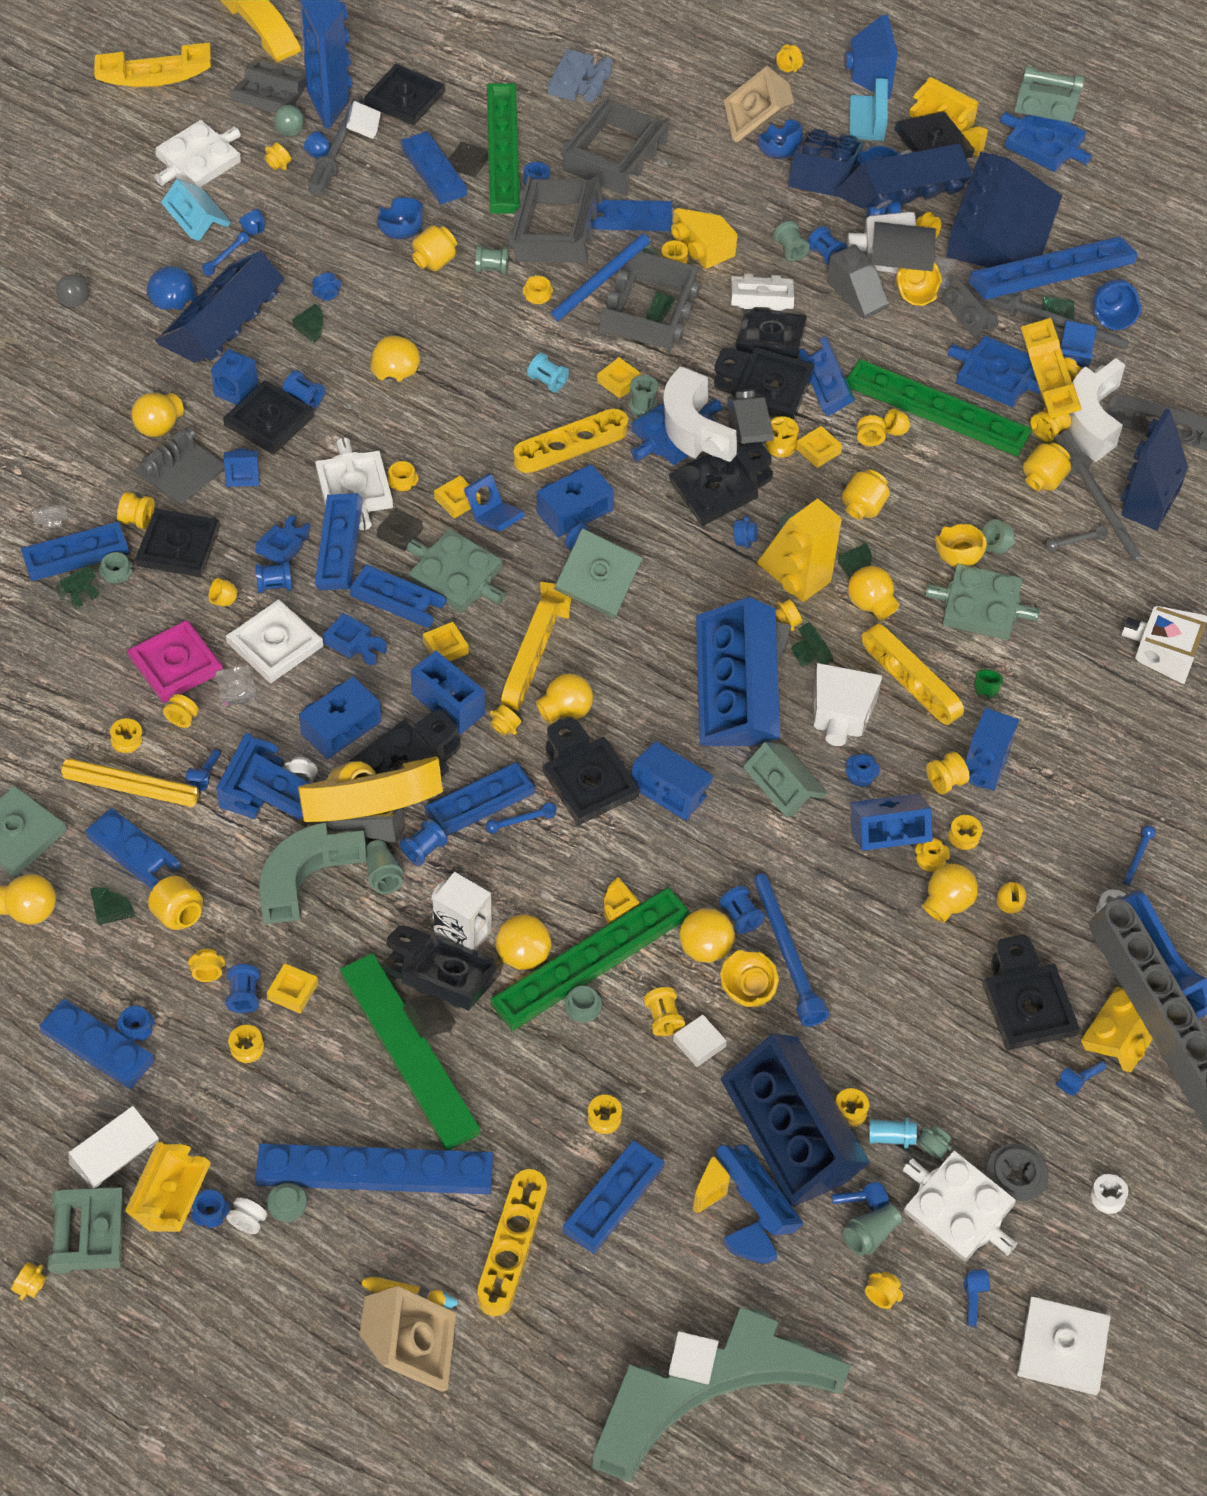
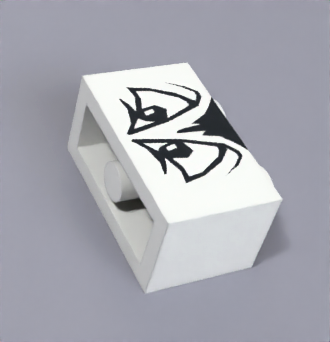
(462, 911)

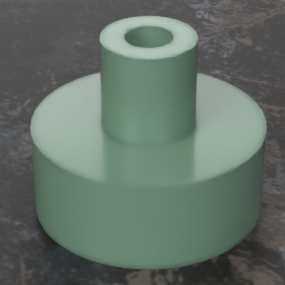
(999, 536)

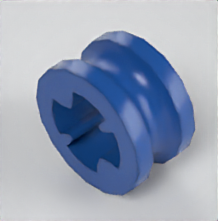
(536, 168)

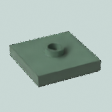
(598, 573)
(25, 831)

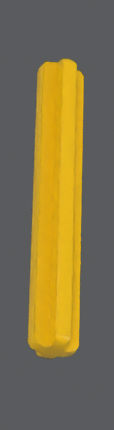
(130, 782)

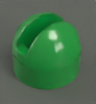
(988, 683)

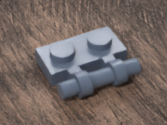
(572, 73)

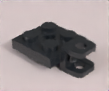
(761, 369)
(736, 481)
(412, 745)
(575, 758)
(432, 966)
(1021, 979)

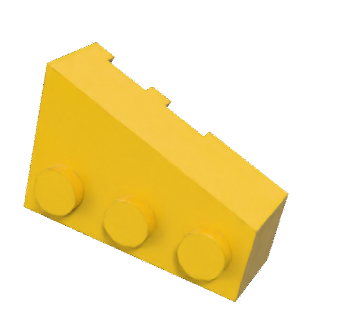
(804, 551)

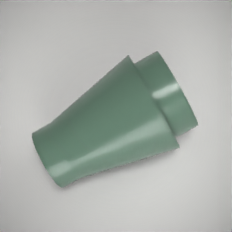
(383, 870)
(868, 1231)

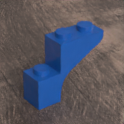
(1191, 983)

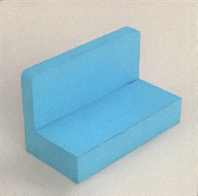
(870, 113)
(193, 209)

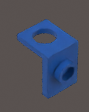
(1078, 342)
(494, 512)

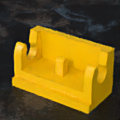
(939, 97)
(167, 1188)

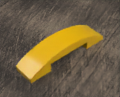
(269, 24)
(153, 71)
(1050, 369)
(372, 793)

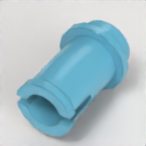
(893, 1132)

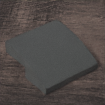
(269, 85)
(903, 246)

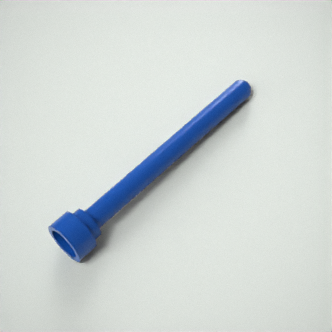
(810, 1007)

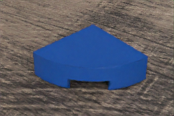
(751, 1244)

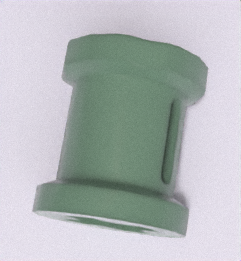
(789, 237)
(492, 259)
(647, 390)

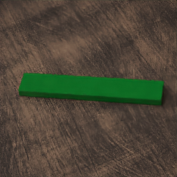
(503, 148)
(939, 407)
(589, 958)
(410, 1053)

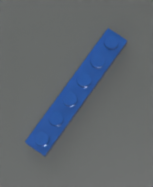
(1052, 267)
(375, 1168)

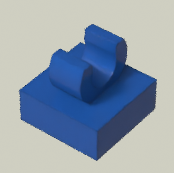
(241, 468)

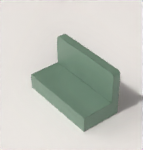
(783, 777)

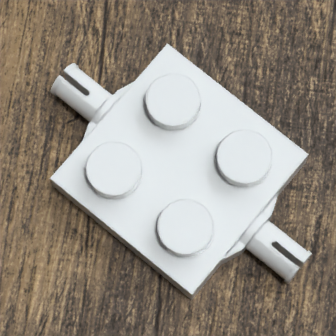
(197, 154)
(356, 473)
(960, 1206)

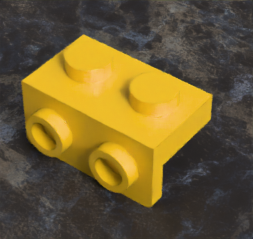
(1118, 1031)

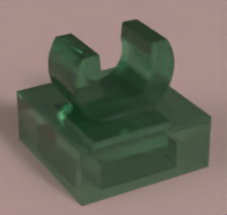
(77, 583)
(811, 647)

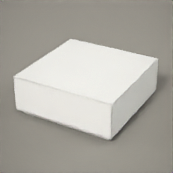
(363, 119)
(699, 1040)
(693, 1358)

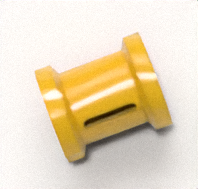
(668, 997)

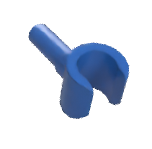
(200, 777)
(1072, 1082)
(873, 1193)
(974, 1283)

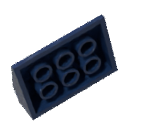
(1002, 214)

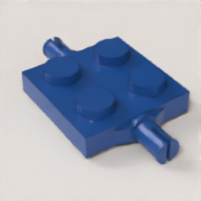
(1045, 140)
(995, 370)
(656, 440)

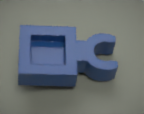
(281, 543)
(353, 637)

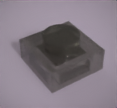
(468, 159)
(399, 529)
(429, 1015)

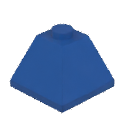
(872, 55)

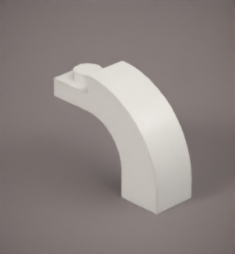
(1093, 427)
(687, 429)

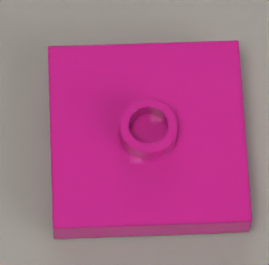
(174, 661)

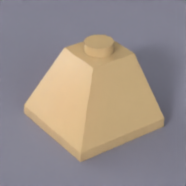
(757, 103)
(409, 1335)

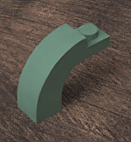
(296, 860)

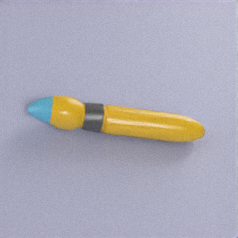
(437, 1296)

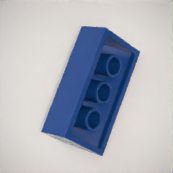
(326, 57)
(738, 674)

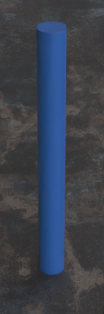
(600, 277)

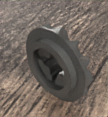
(1018, 1157)

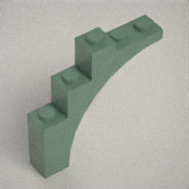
(751, 1357)

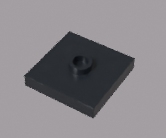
(404, 94)
(932, 132)
(772, 332)
(268, 417)
(177, 542)

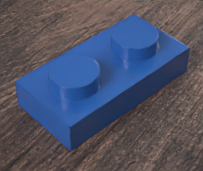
(273, 785)

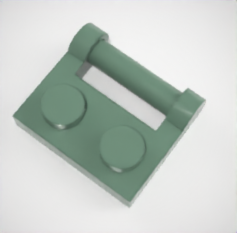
(1047, 100)
(99, 1229)

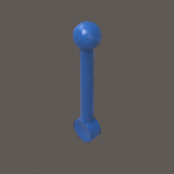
(209, 267)
(548, 811)
(1148, 832)

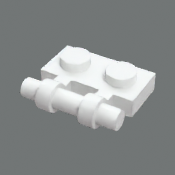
(762, 292)

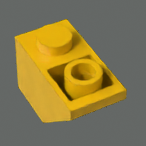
(705, 235)

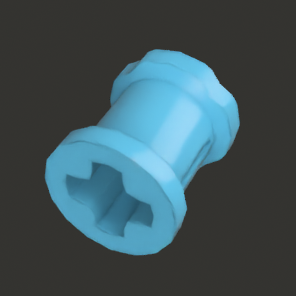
(548, 372)

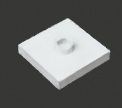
(274, 641)
(1063, 1346)

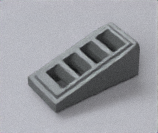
(381, 826)

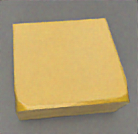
(712, 1186)

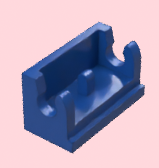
(671, 780)
(229, 794)

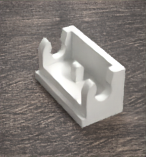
(112, 1147)

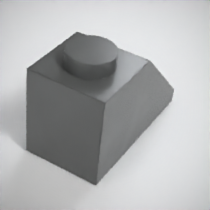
(857, 281)
(749, 417)

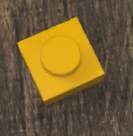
(617, 377)
(819, 447)
(453, 498)
(446, 641)
(292, 988)

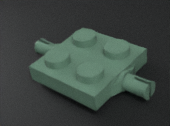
(456, 570)
(982, 602)

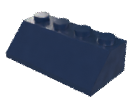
(907, 177)
(222, 309)
(794, 1119)

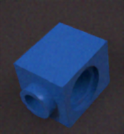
(234, 376)

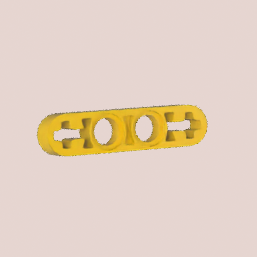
(573, 444)
(529, 654)
(912, 674)
(512, 1241)

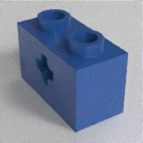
(574, 500)
(448, 689)
(340, 717)
(990, 748)
(891, 821)

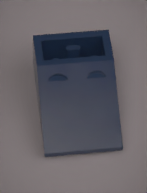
(823, 161)
(1156, 475)

